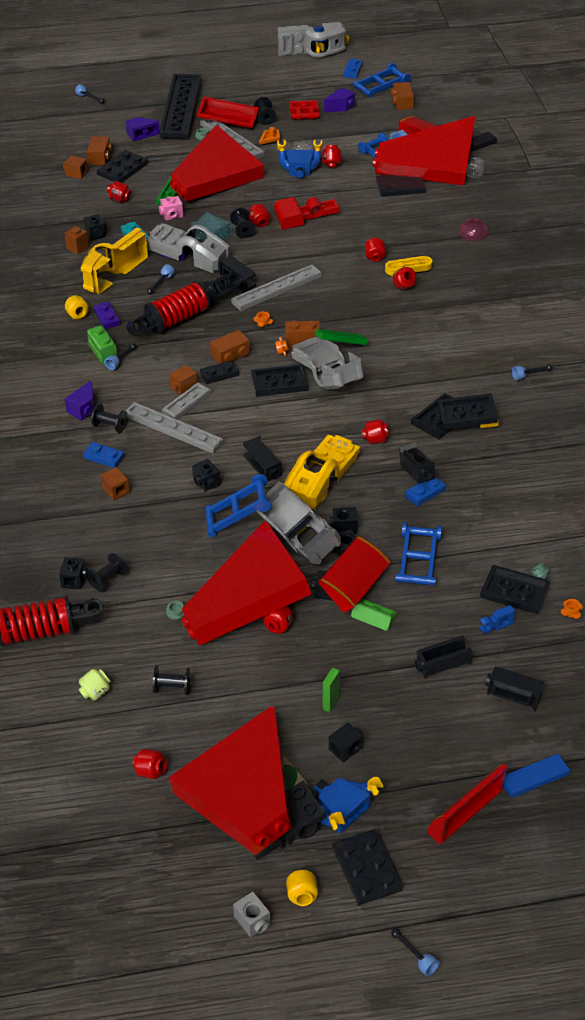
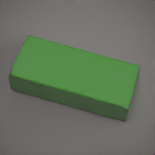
(374, 614)

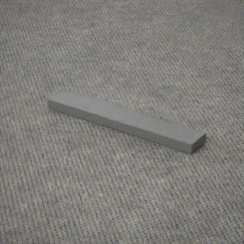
(254, 150)
(276, 287)
(174, 428)

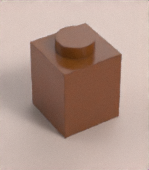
(75, 167)
(76, 240)
(182, 379)
(115, 483)

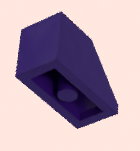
(339, 101)
(141, 128)
(81, 402)

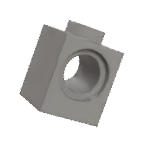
(252, 906)

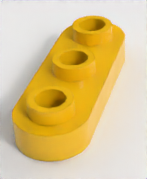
(418, 264)

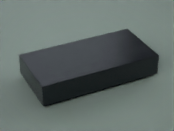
(482, 141)

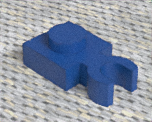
(501, 618)

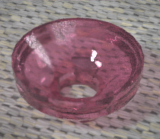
(473, 229)

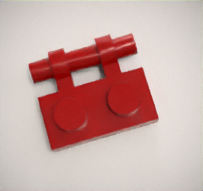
(304, 109)

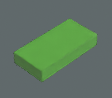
(331, 689)

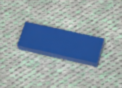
(535, 775)

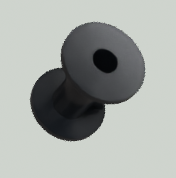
(266, 114)
(244, 227)
(100, 415)
(99, 578)
(171, 680)

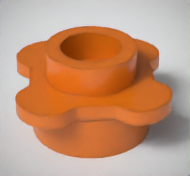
(263, 319)
(282, 346)
(572, 608)

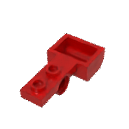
(291, 215)

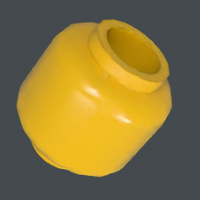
(76, 307)
(302, 887)

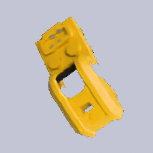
(119, 259)
(333, 454)

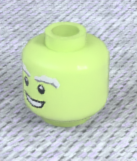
(94, 684)

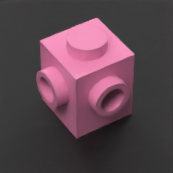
(171, 208)

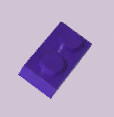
(106, 315)

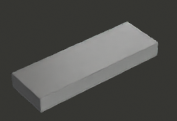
(186, 401)

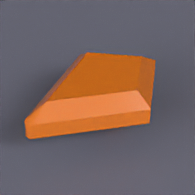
(269, 136)

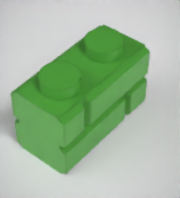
(101, 343)

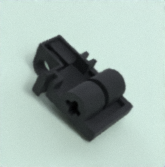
(304, 816)

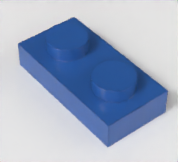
(353, 68)
(103, 455)
(425, 491)

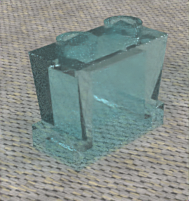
(215, 225)

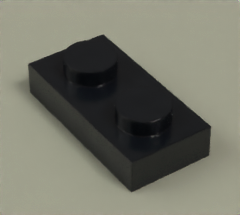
(219, 372)

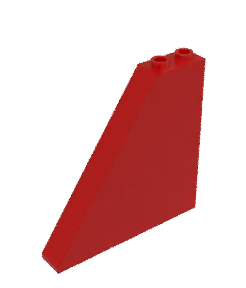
(433, 153)
(215, 166)
(245, 588)
(241, 784)

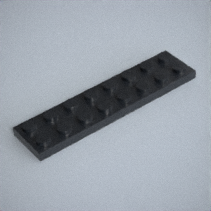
(180, 106)

